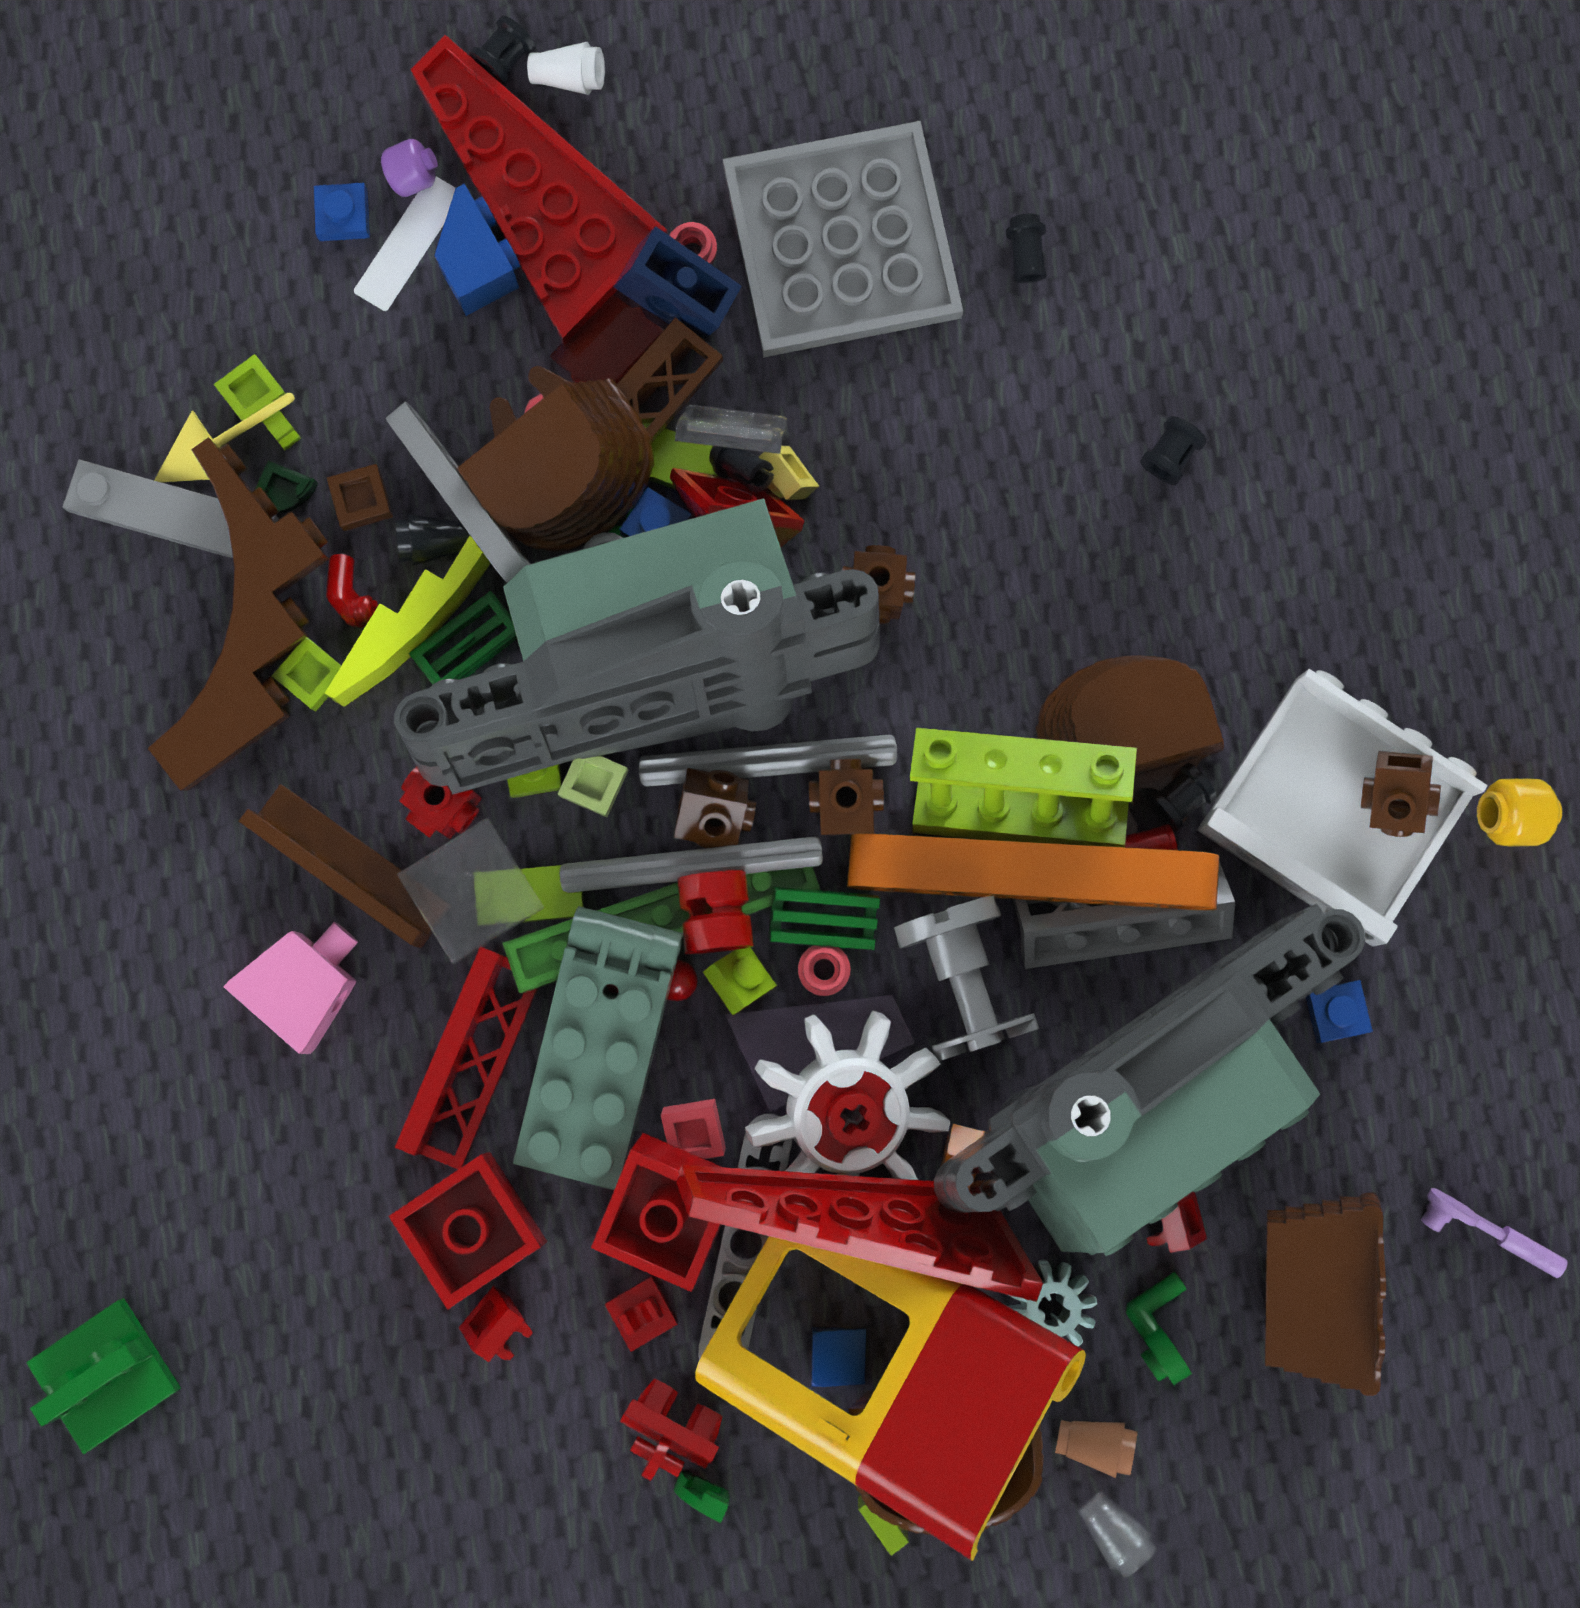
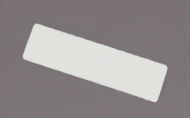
(406, 245)

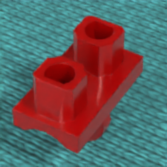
(692, 1442)

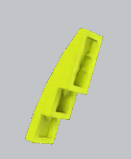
(393, 635)

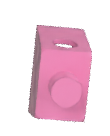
(298, 985)

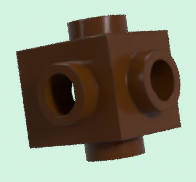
(885, 563)
(1401, 793)
(714, 808)
(840, 818)

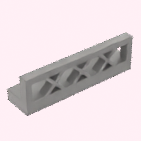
(1089, 932)

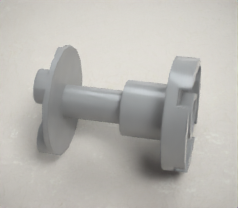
(958, 955)

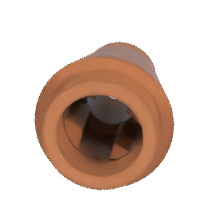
(1098, 1445)

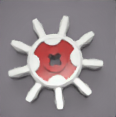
(852, 1082)

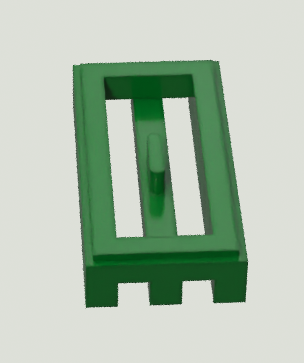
(454, 627)
(867, 922)

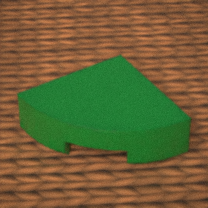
(714, 1497)

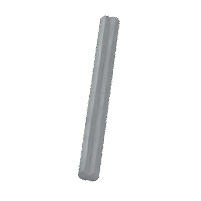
(769, 759)
(672, 865)

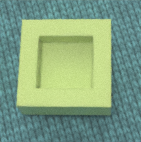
(593, 783)

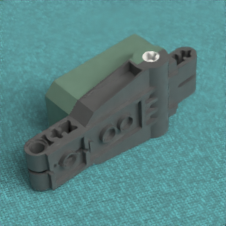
(643, 650)
(1161, 1097)

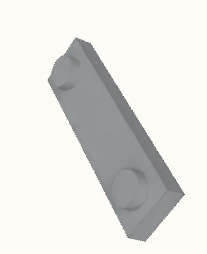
(149, 507)

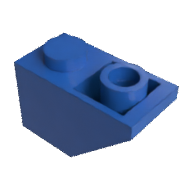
(471, 257)

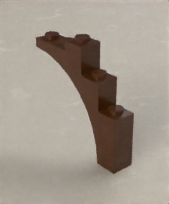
(262, 628)

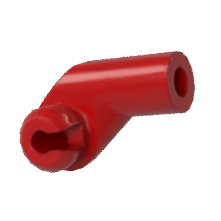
(340, 593)

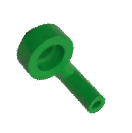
(1161, 1354)

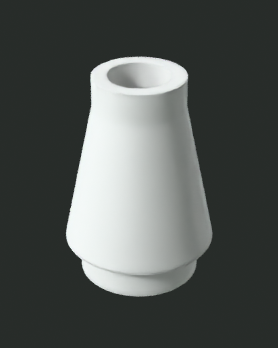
(568, 68)

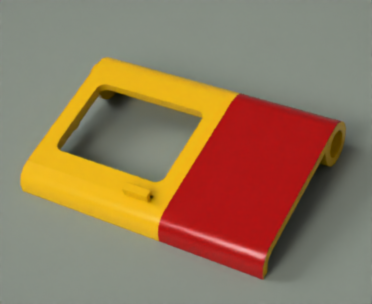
(944, 1414)

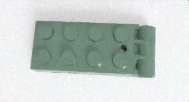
(597, 1048)

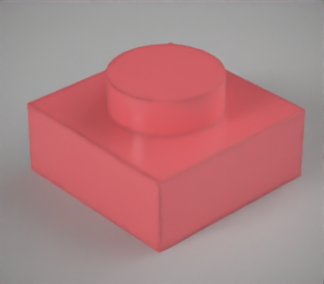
(694, 1128)

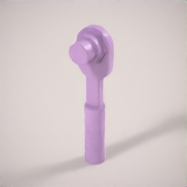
(1444, 1208)

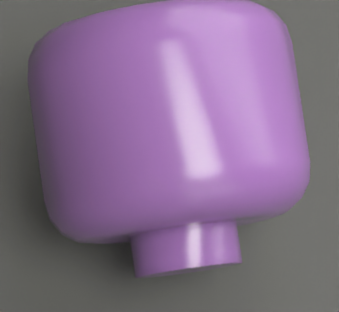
(409, 167)

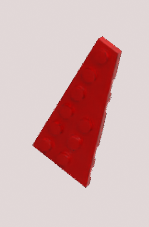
(548, 200)
(866, 1219)

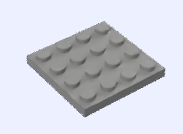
(842, 239)

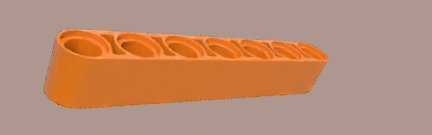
(1034, 871)

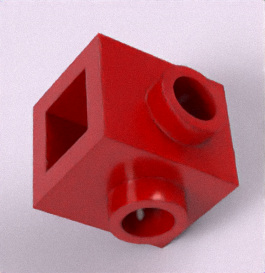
(448, 817)

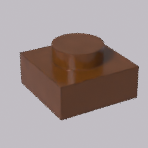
(359, 497)

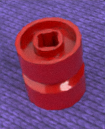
(715, 912)

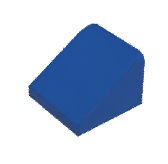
(838, 1356)

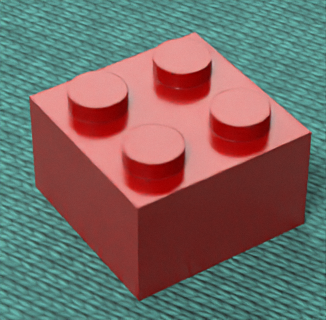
(648, 1219)
(468, 1229)

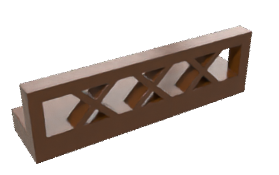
(656, 368)
(339, 862)

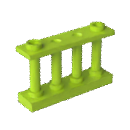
(1021, 788)

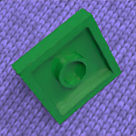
(101, 1377)

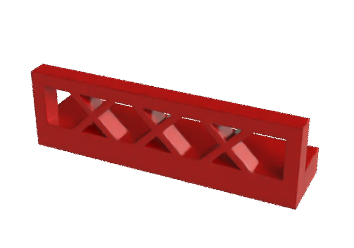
(448, 1060)

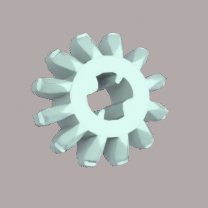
(1066, 1295)

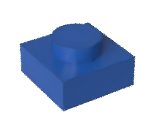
(341, 212)
(652, 513)
(1339, 1012)

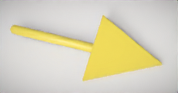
(182, 463)

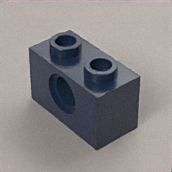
(677, 284)

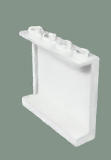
(1300, 813)

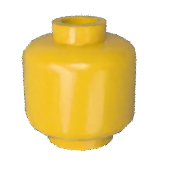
(1519, 812)

